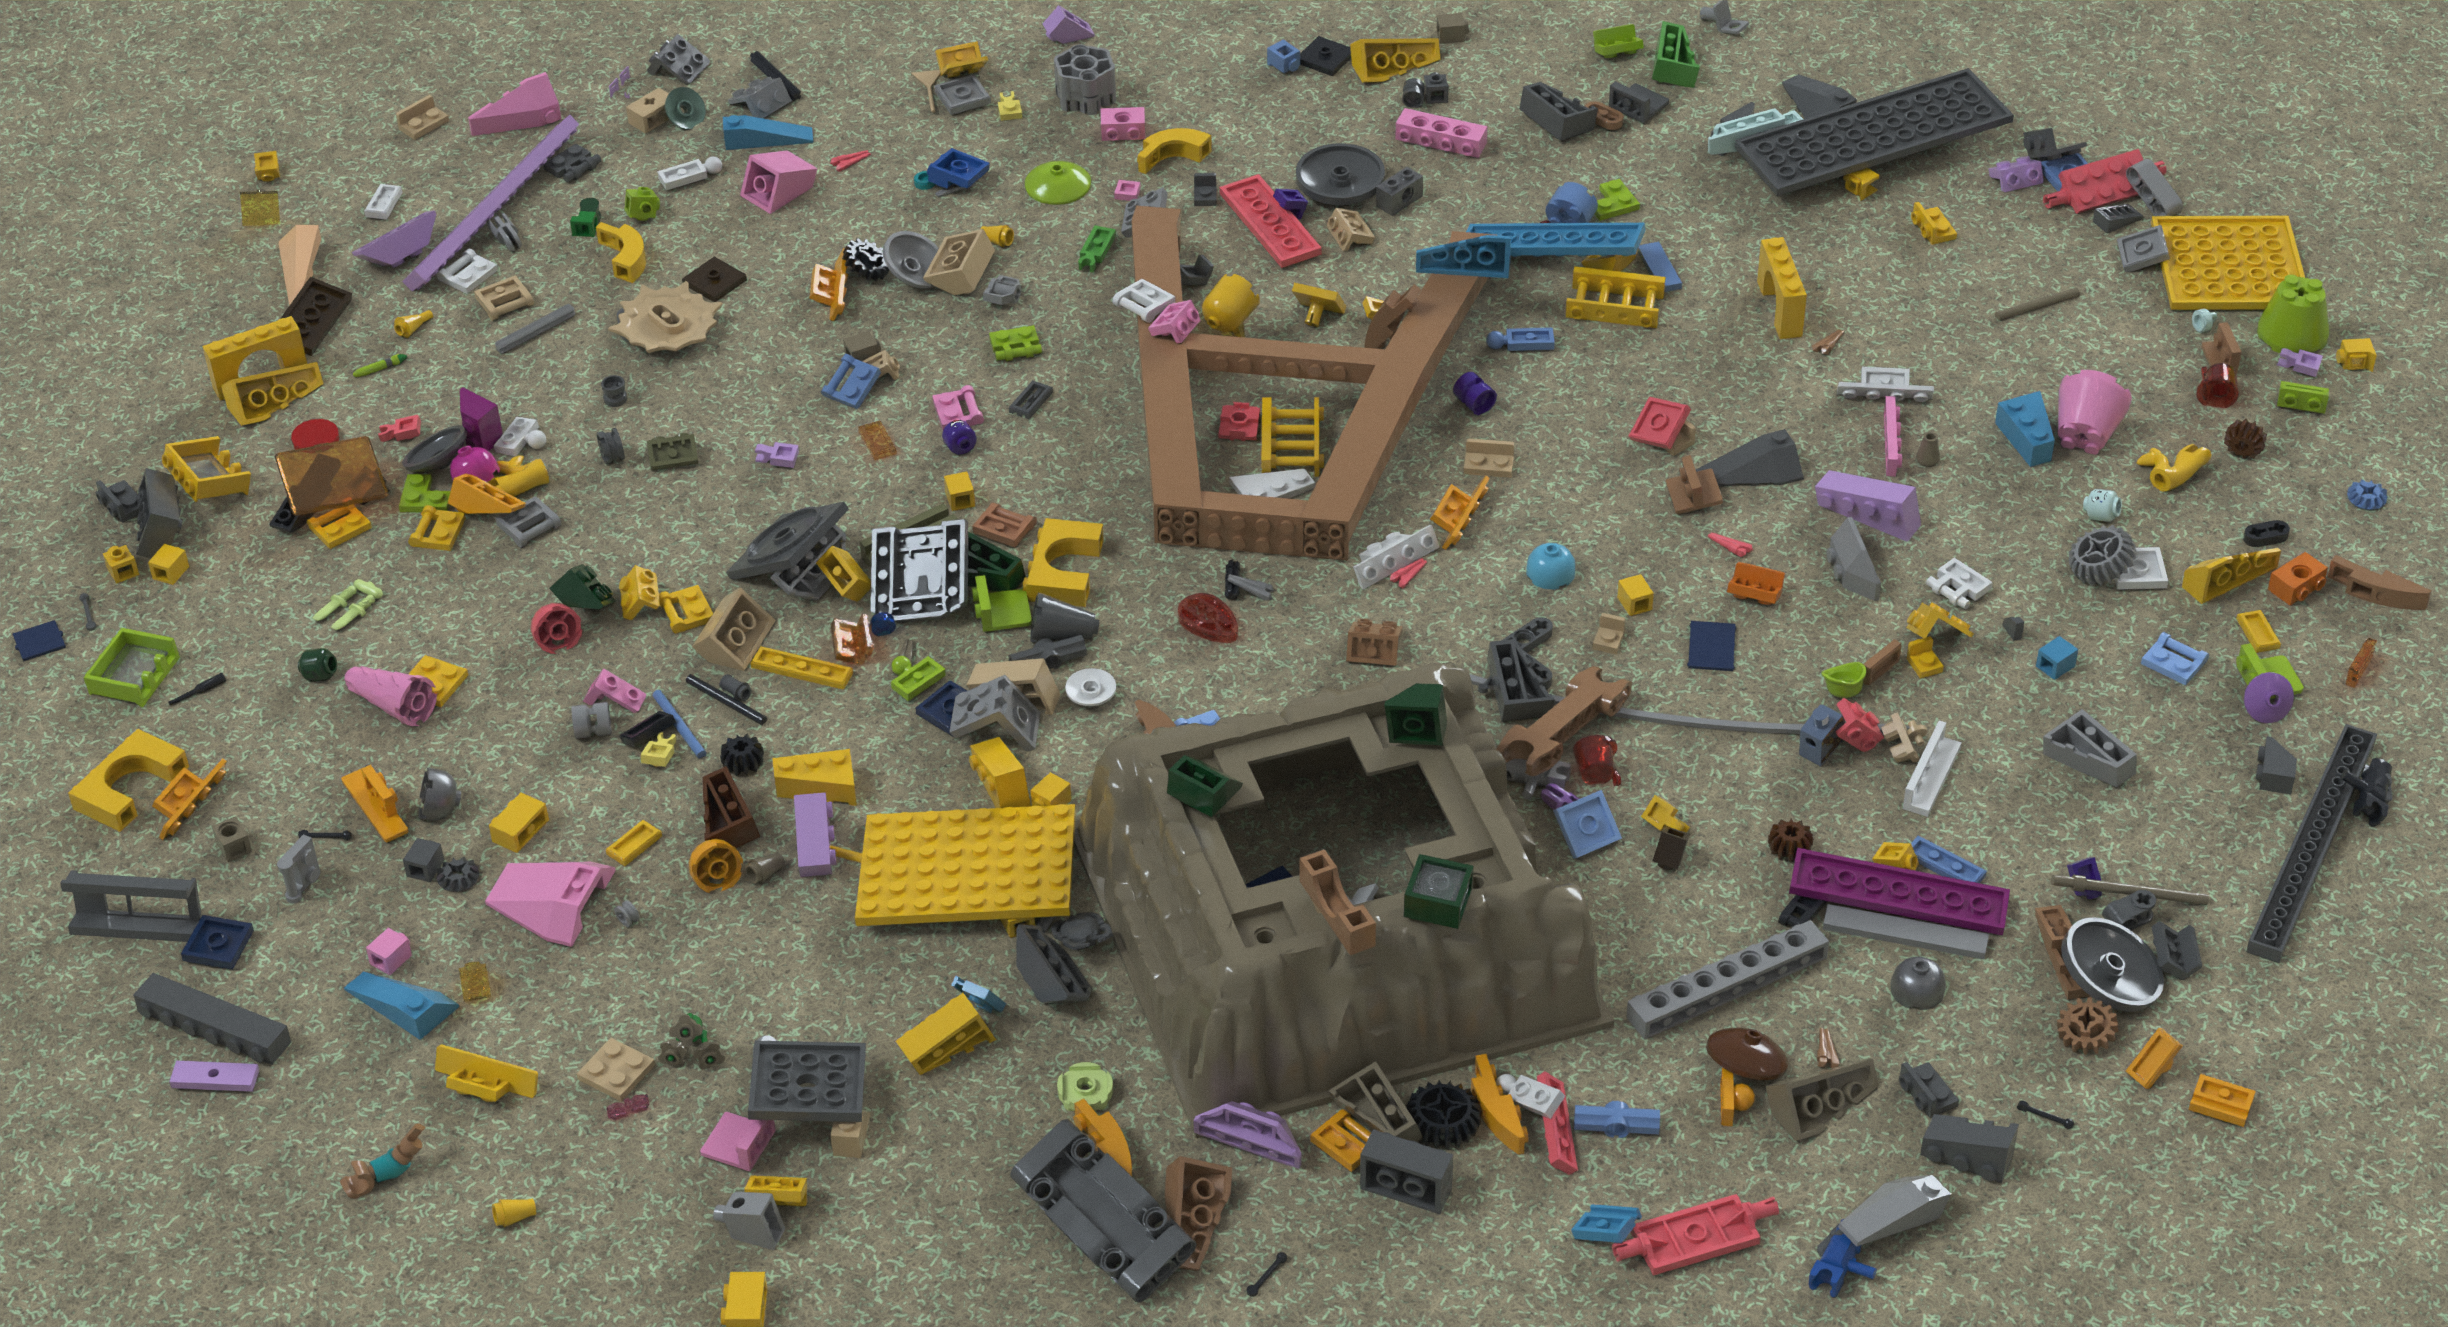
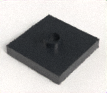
(1325, 56)

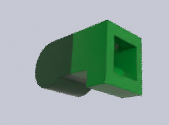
(587, 220)

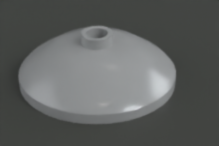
(909, 257)

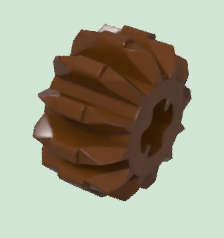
(2245, 438)
(1789, 836)

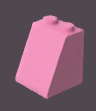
(776, 179)

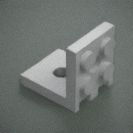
(999, 702)

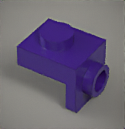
(2089, 869)

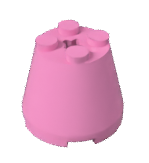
(2090, 409)

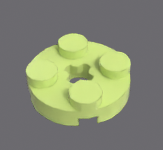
(1083, 1073)

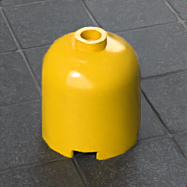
(1229, 303)

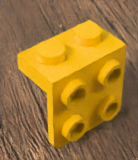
(960, 58)
(1925, 617)

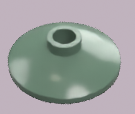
(692, 105)

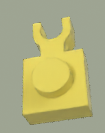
(1009, 107)
(659, 752)

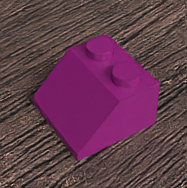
(480, 420)

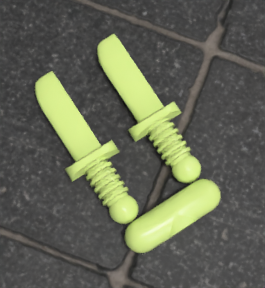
(354, 610)

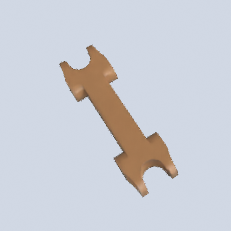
(1544, 739)

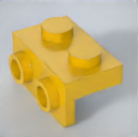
(637, 590)

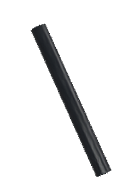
(726, 699)

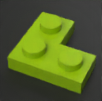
(1617, 200)
(418, 494)

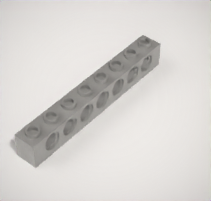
(1727, 979)

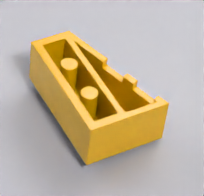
(816, 773)
(1000, 773)

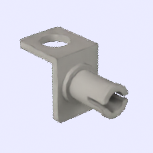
(1722, 16)

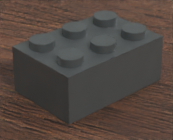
(1406, 1171)

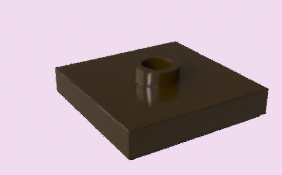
(714, 279)

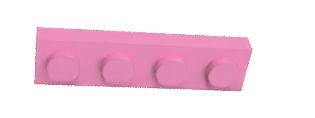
(1891, 431)

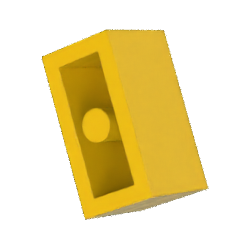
(844, 573)
(518, 822)
(745, 1300)

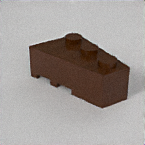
(726, 811)

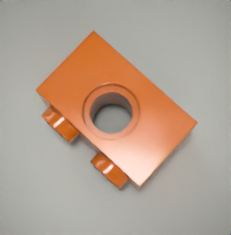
(2298, 578)

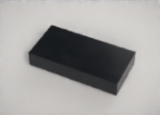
(647, 729)

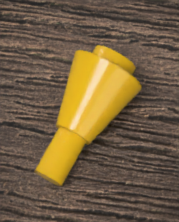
(407, 325)

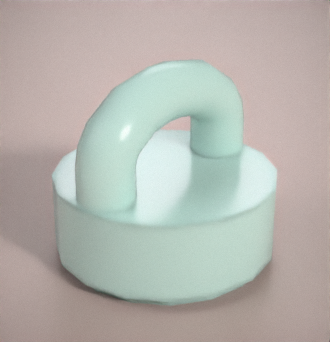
(2203, 320)

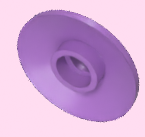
(2258, 697)

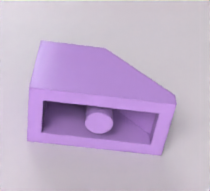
(1066, 27)

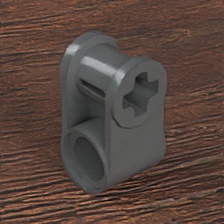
(2131, 910)

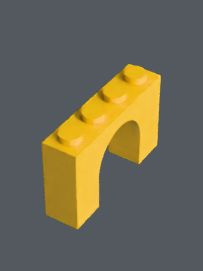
(1780, 277)
(226, 355)
(1060, 539)
(136, 754)

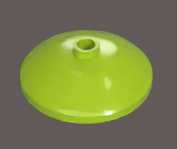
(1057, 182)

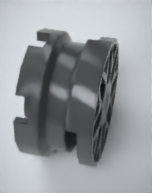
(610, 446)

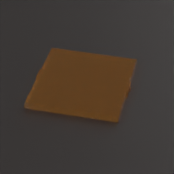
(331, 475)

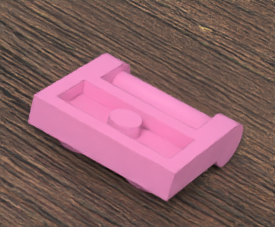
(949, 408)

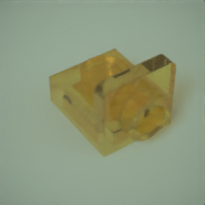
(474, 981)

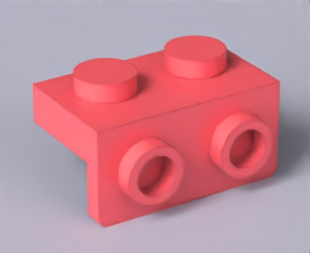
(1860, 726)

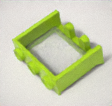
(132, 666)

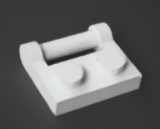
(469, 277)
(1146, 294)

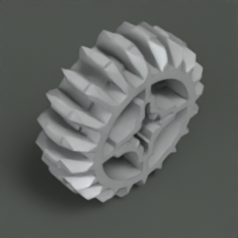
(2102, 555)

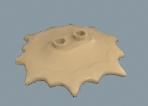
(666, 318)

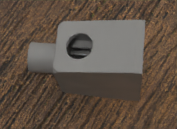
(752, 1218)

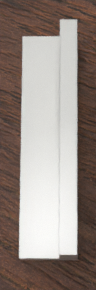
(1931, 772)

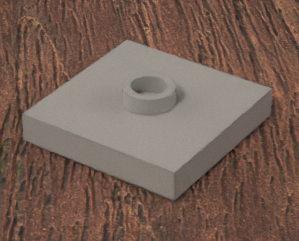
(962, 94)
(2143, 248)

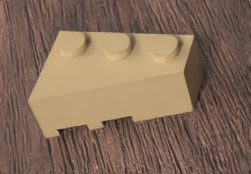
(1029, 676)

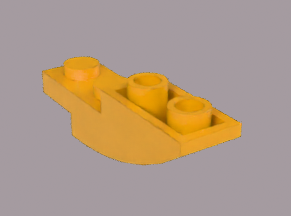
(1498, 1109)
(1104, 1133)

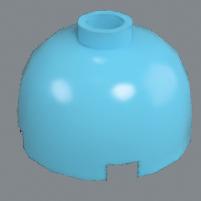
(1550, 566)

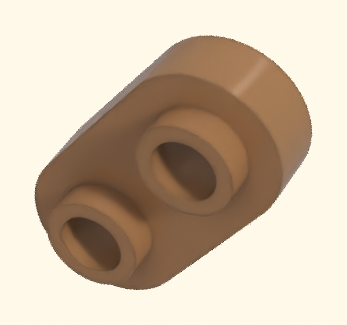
(1607, 116)

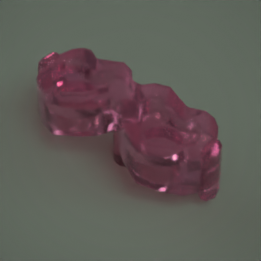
(634, 1105)

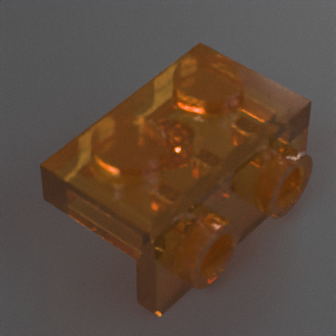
(852, 640)

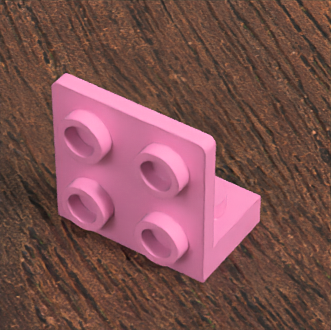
(738, 1140)

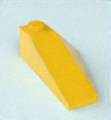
(1381, 58)
(259, 395)

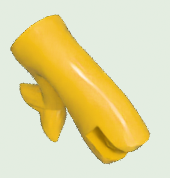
(2186, 464)
(520, 477)

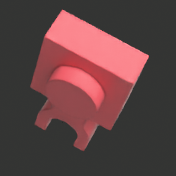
(402, 429)

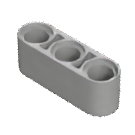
(2154, 189)

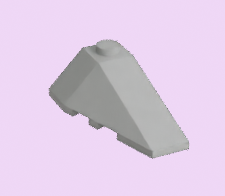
(1896, 1208)

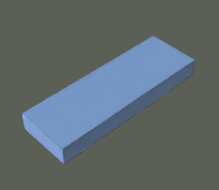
(1659, 265)
(1945, 862)

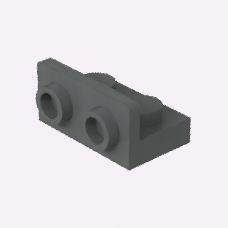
(119, 498)
(1927, 1089)

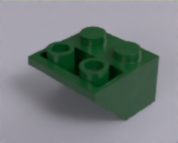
(582, 590)
(1201, 785)

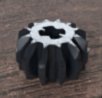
(742, 754)

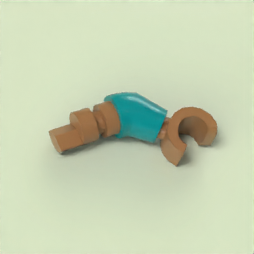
(385, 1167)

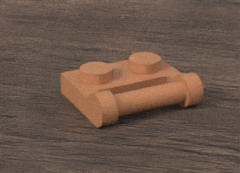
(1003, 525)

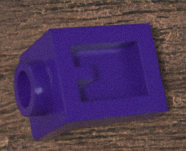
(1291, 200)

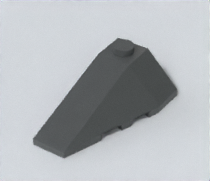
(1816, 96)
(1762, 460)

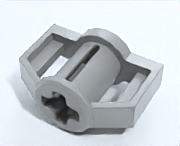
(1002, 290)

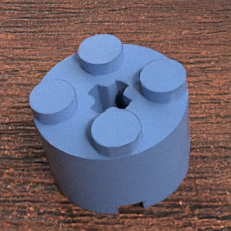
(1571, 204)

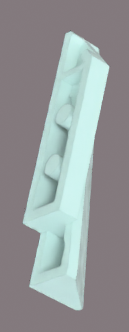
(1726, 133)

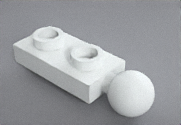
(689, 172)
(1531, 1094)

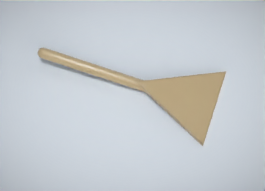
(928, 79)

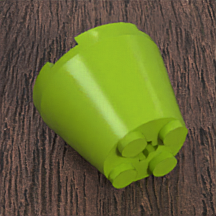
(2296, 316)

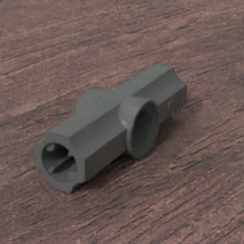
(1053, 652)

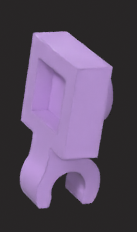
(2303, 362)
(779, 455)

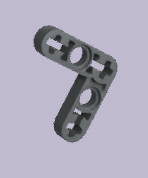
(1536, 638)

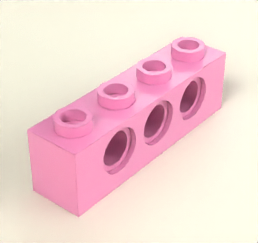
(1441, 132)

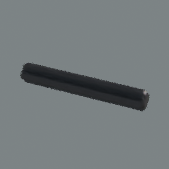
(771, 71)

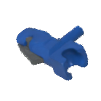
(1836, 1259)

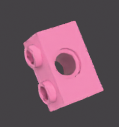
(1122, 123)

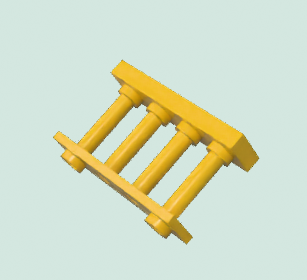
(1617, 283)
(1270, 429)

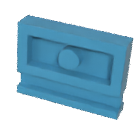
(979, 995)
(1606, 1223)

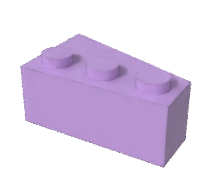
(814, 834)

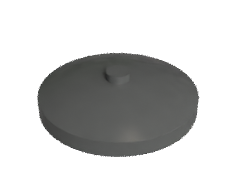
(1339, 174)
(2112, 964)

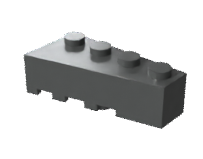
(157, 512)

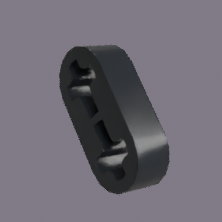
(2266, 533)

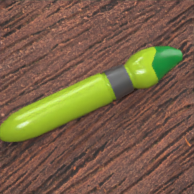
(380, 365)

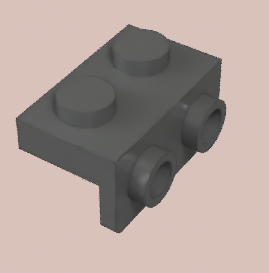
(2177, 951)

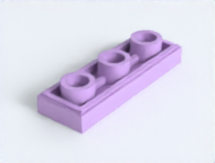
(214, 1076)

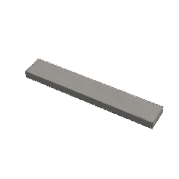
(1905, 931)

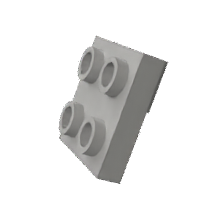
(1152, 199)

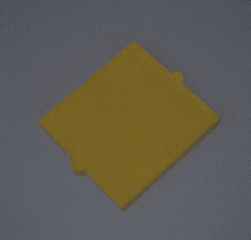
(260, 208)

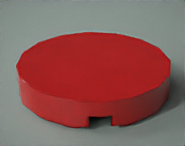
(313, 433)

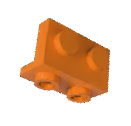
(1756, 583)

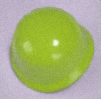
(1845, 679)

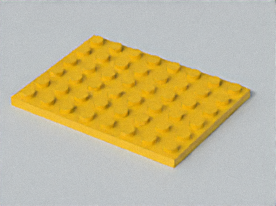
(966, 865)

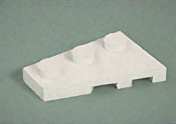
(1274, 484)

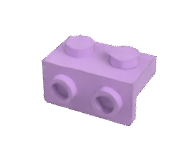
(2017, 174)

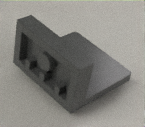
(1636, 101)

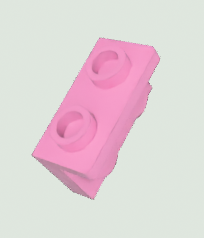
(1177, 320)

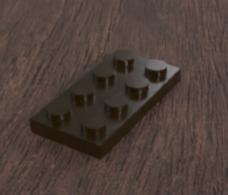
(316, 311)

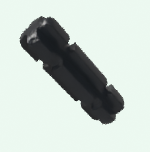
(1231, 589)

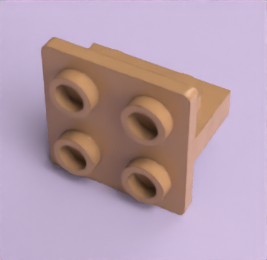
(1693, 489)

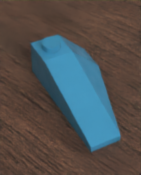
(755, 132)
(1471, 257)

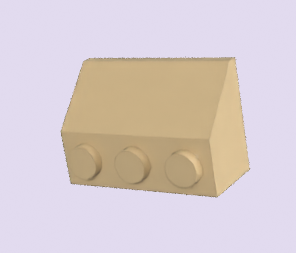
(960, 262)
(734, 631)

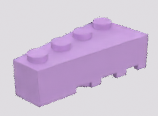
(1872, 502)

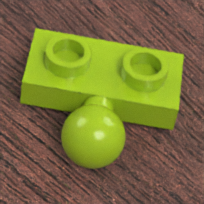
(916, 678)

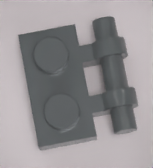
(572, 163)

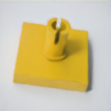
(1318, 300)

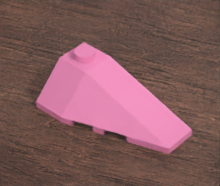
(525, 107)

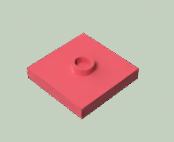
(1659, 422)

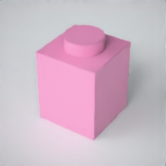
(389, 951)

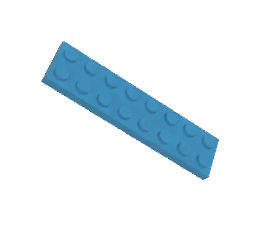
(1567, 238)

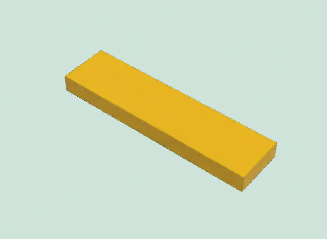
(802, 667)

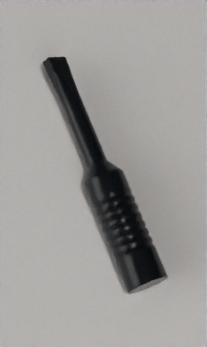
(201, 687)

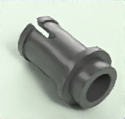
(738, 689)

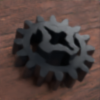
(865, 259)

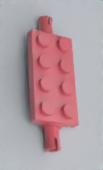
(2097, 183)
(1696, 1233)

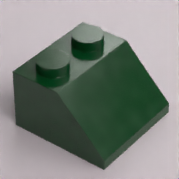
(1417, 715)

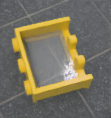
(202, 470)

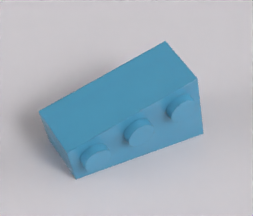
(2027, 427)

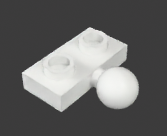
(518, 434)

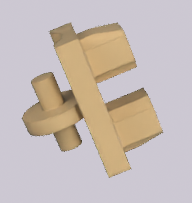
(1898, 729)

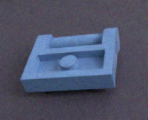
(856, 386)

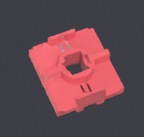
(1239, 422)

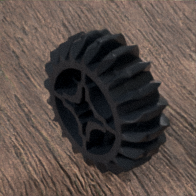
(1458, 1106)

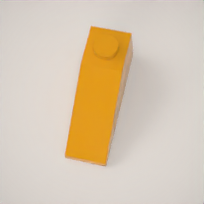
(474, 496)

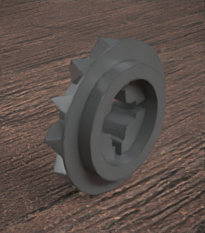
(457, 882)

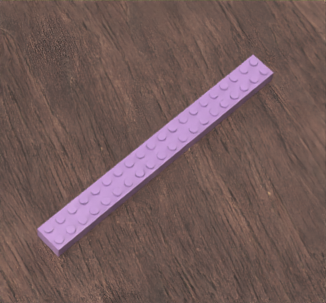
(492, 202)

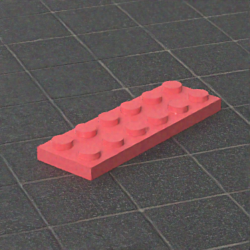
(1270, 223)

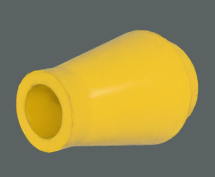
(999, 235)
(512, 1210)

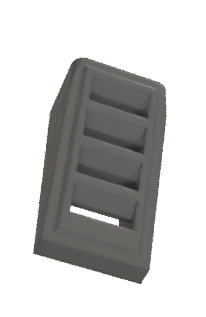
(2112, 217)

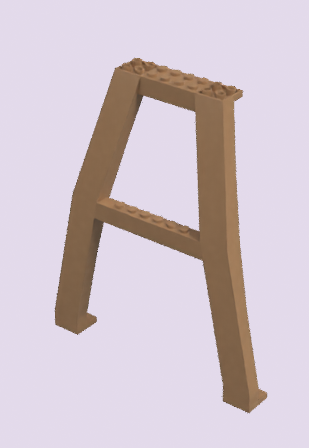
(1392, 390)

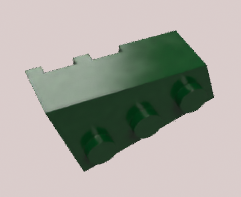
(1000, 568)

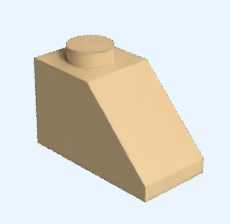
(849, 1137)

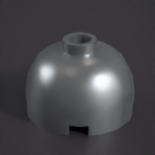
(438, 795)
(1918, 983)

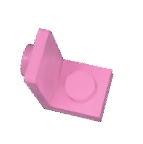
(617, 690)

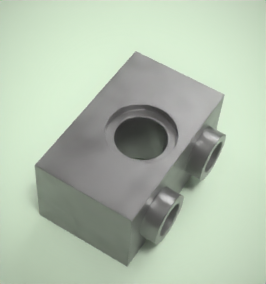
(1399, 191)

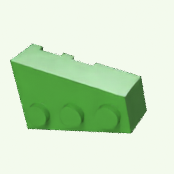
(1673, 58)

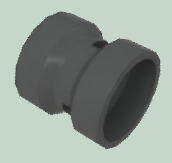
(1413, 93)
(614, 390)

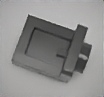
(1198, 273)

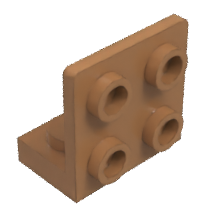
(1373, 642)

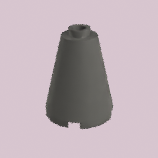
(1060, 620)

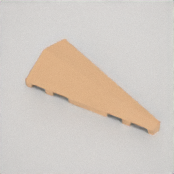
(297, 255)

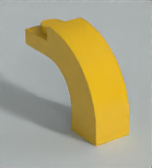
(1173, 143)
(631, 260)

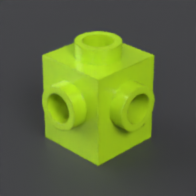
(641, 203)

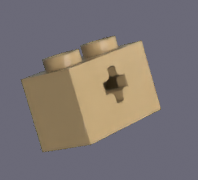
(648, 111)

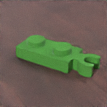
(1096, 247)

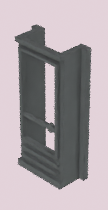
(96, 919)

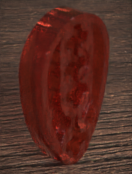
(1208, 629)

